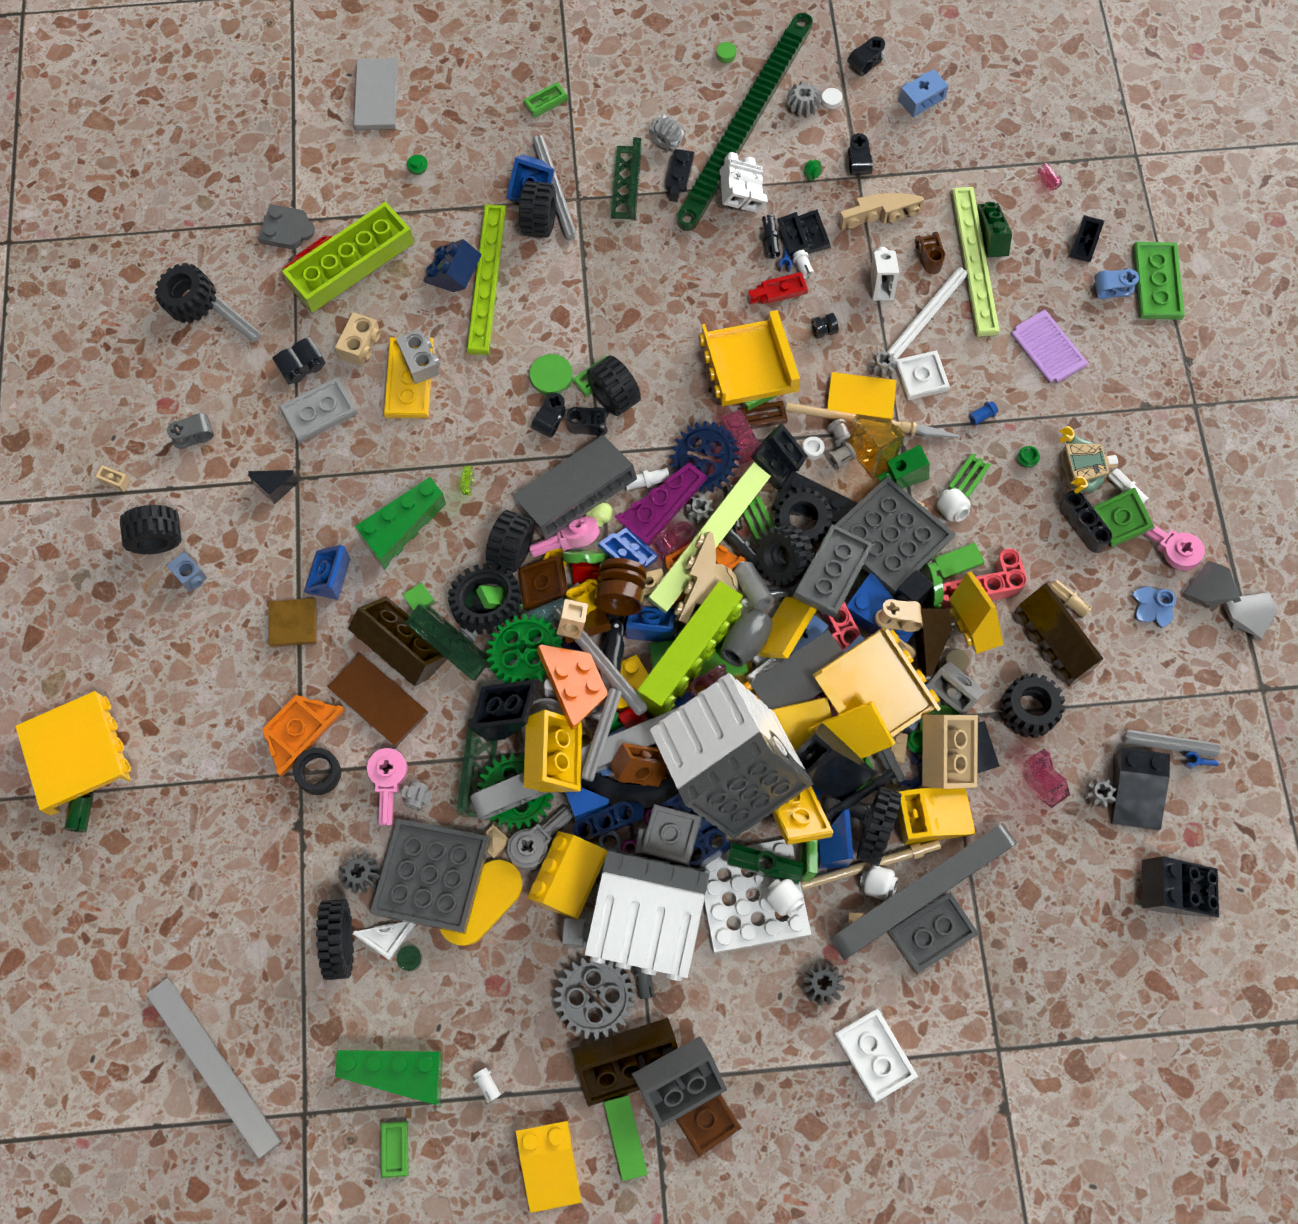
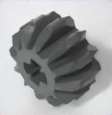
(369, 868)
(817, 977)

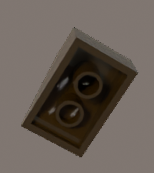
(932, 639)

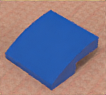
(628, 546)

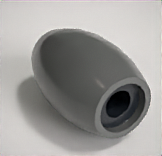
(746, 637)

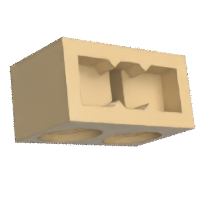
(353, 337)

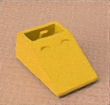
(934, 814)

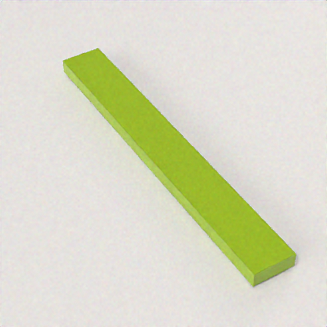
(486, 280)

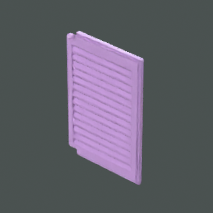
(1049, 347)

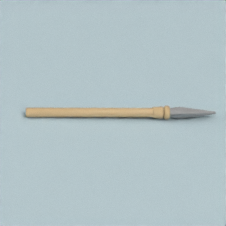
(906, 427)

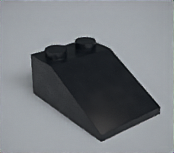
(503, 709)
(1141, 788)

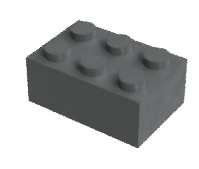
(680, 1081)

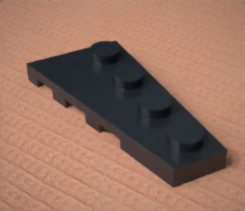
(839, 504)

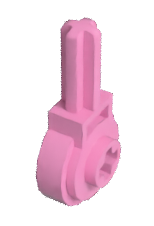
(576, 535)
(1179, 549)
(386, 783)

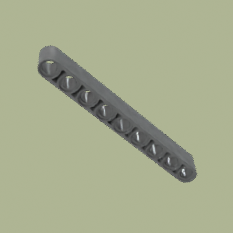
(922, 891)

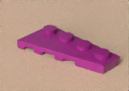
(660, 506)

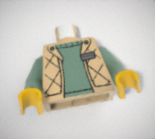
(1084, 462)

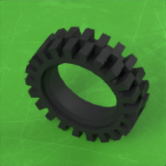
(479, 577)
(879, 826)
(335, 939)

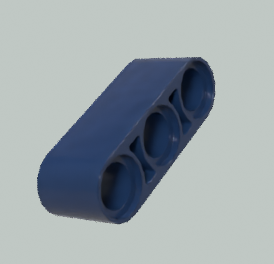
(618, 818)

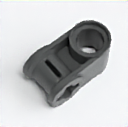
(191, 430)

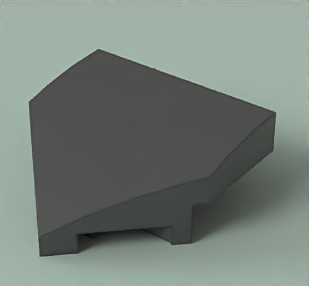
(1213, 586)

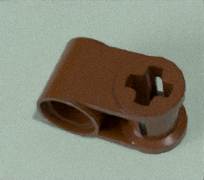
(930, 252)

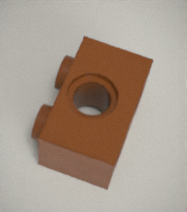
(639, 765)

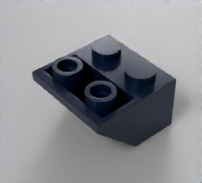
(452, 266)

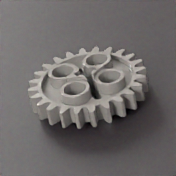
(579, 1014)

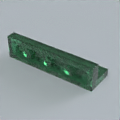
(633, 180)
(448, 641)
(468, 770)

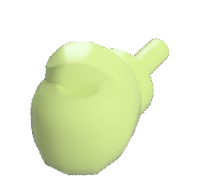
(601, 513)

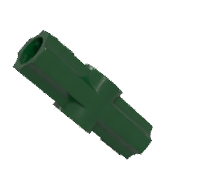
(749, 858)

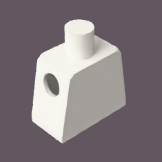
(886, 264)

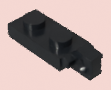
(679, 173)

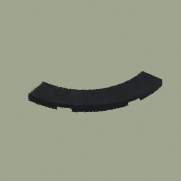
(622, 792)

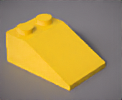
(548, 1166)

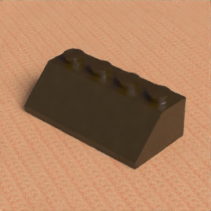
(384, 630)
(1057, 635)
(608, 1063)

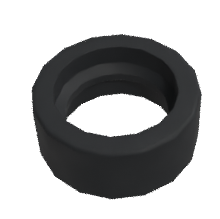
(305, 758)

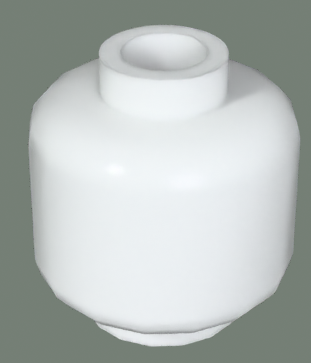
(953, 505)
(879, 882)
(785, 897)

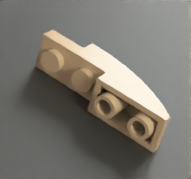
(886, 206)
(702, 569)

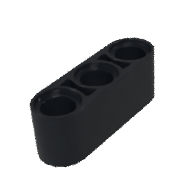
(1085, 531)

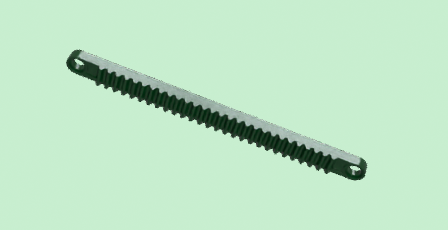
(745, 120)

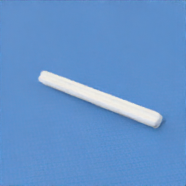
(927, 313)

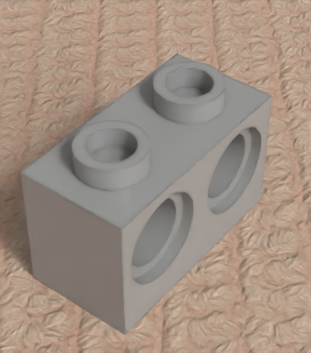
(416, 356)

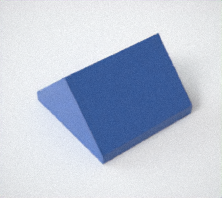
(328, 572)
(651, 625)
(585, 803)

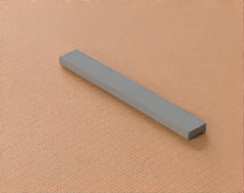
(214, 1068)

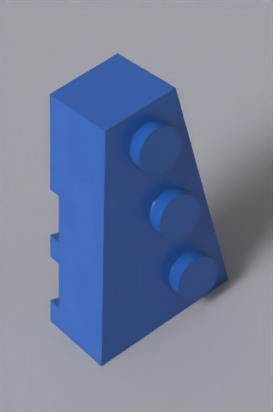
(868, 602)

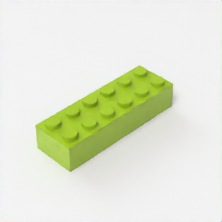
(348, 257)
(691, 649)

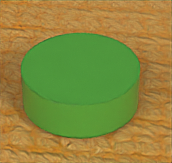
(726, 52)

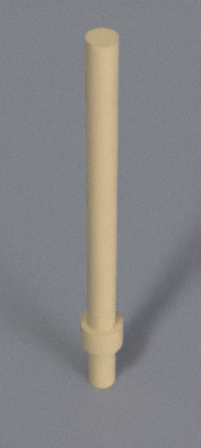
(914, 851)

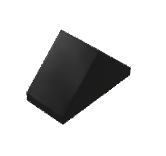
(1086, 238)
(274, 483)

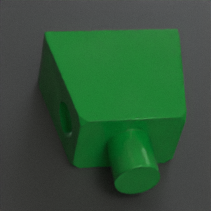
(907, 468)

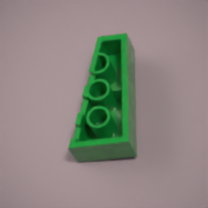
(399, 521)

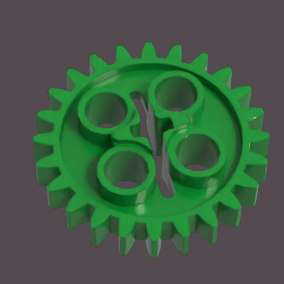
(522, 650)
(512, 816)

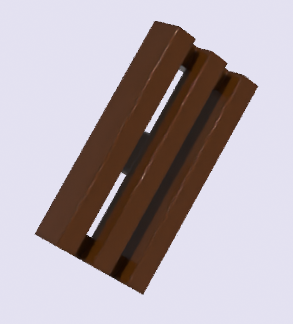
(766, 422)

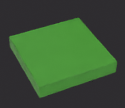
(1125, 516)

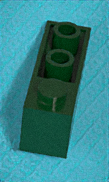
(994, 230)

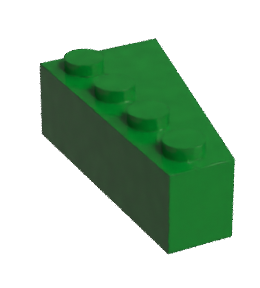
(398, 1072)

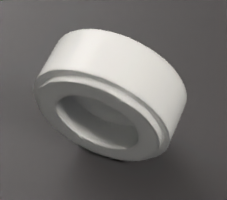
(831, 98)
(813, 447)

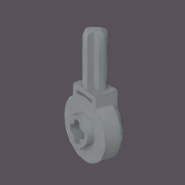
(538, 838)

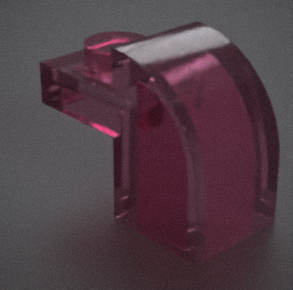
(1044, 780)

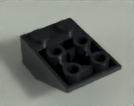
(832, 764)
(1179, 887)

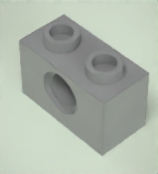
(956, 688)

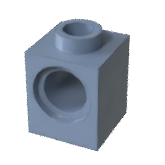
(181, 565)

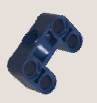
(706, 834)

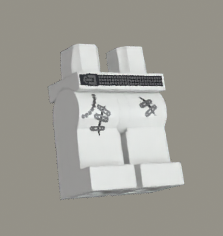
(743, 181)

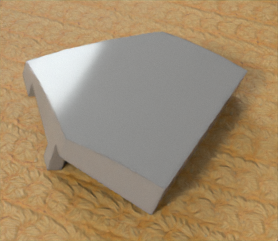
(1252, 614)

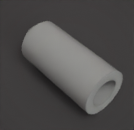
(753, 586)

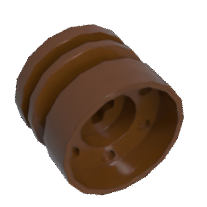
(620, 587)

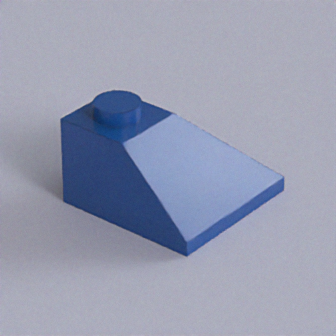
(528, 169)
(838, 849)

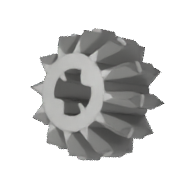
(804, 99)
(666, 132)

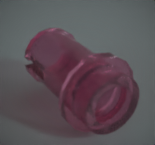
(1053, 181)

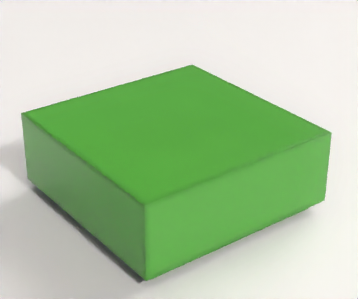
(418, 595)

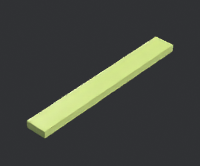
(975, 262)
(719, 524)

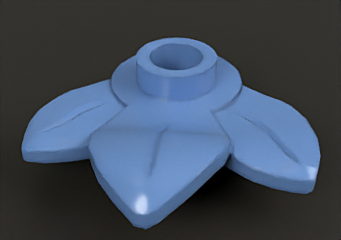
(1152, 608)

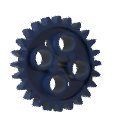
(711, 438)

